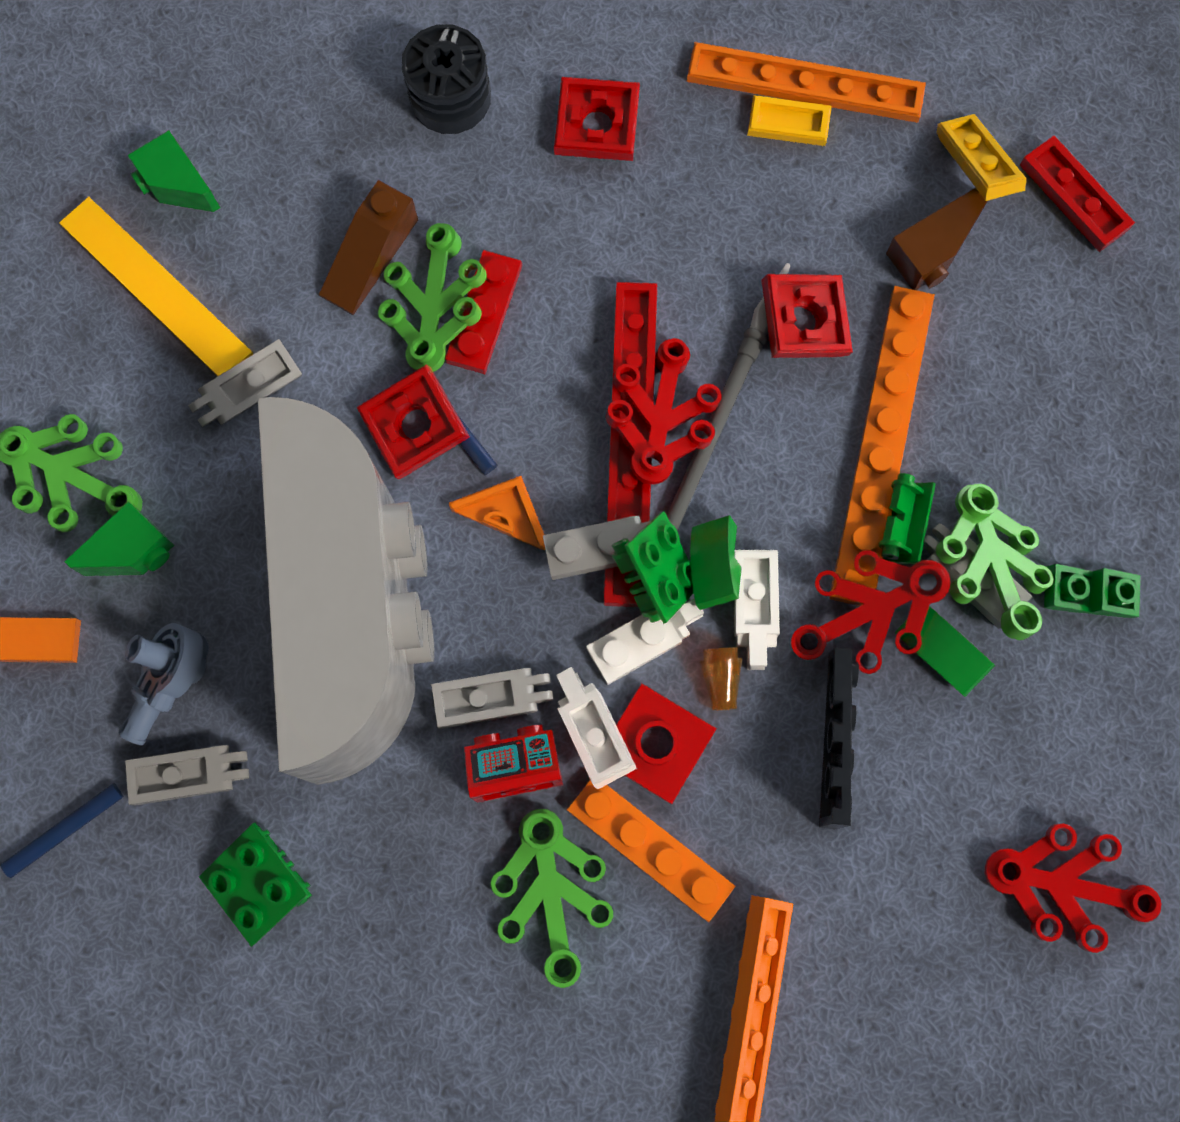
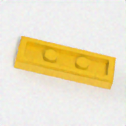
(981, 157)

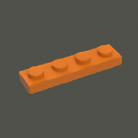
(652, 849)

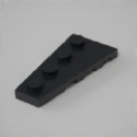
(837, 746)

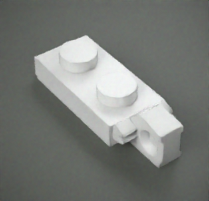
(758, 605)
(640, 642)
(593, 731)

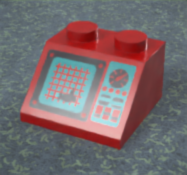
(512, 764)

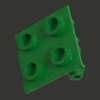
(659, 565)
(255, 883)

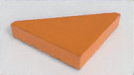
(504, 509)

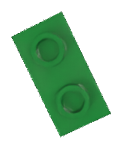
(909, 520)

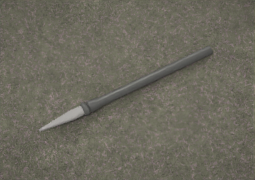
(747, 354)

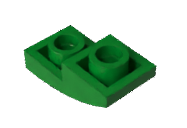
(713, 564)
(1094, 592)
(949, 653)

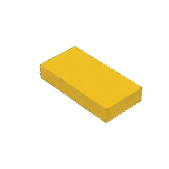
(789, 120)

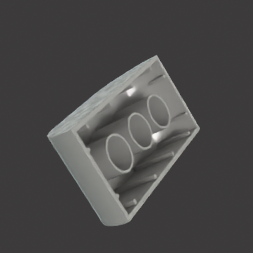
(337, 594)

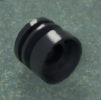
(447, 78)

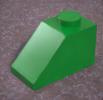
(170, 175)
(122, 547)

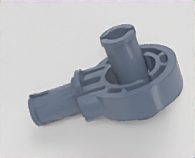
(164, 675)

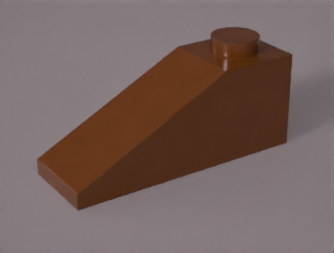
(931, 245)
(369, 246)

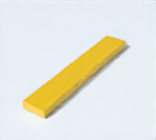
(155, 287)

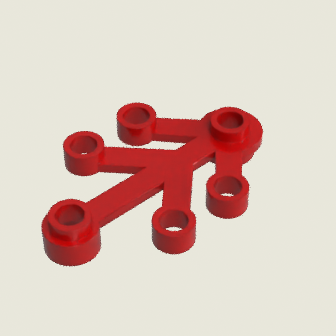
(661, 416)
(877, 607)
(1064, 886)

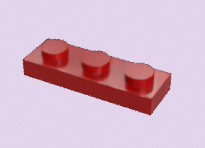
(1077, 193)
(476, 343)

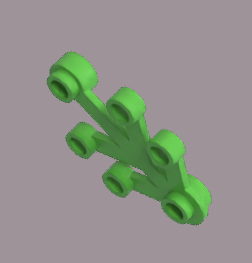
(434, 301)
(61, 469)
(978, 509)
(550, 888)

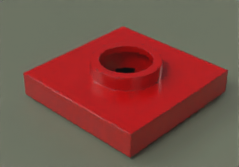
(584, 96)
(823, 298)
(386, 413)
(690, 737)

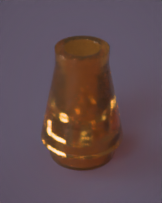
(722, 676)

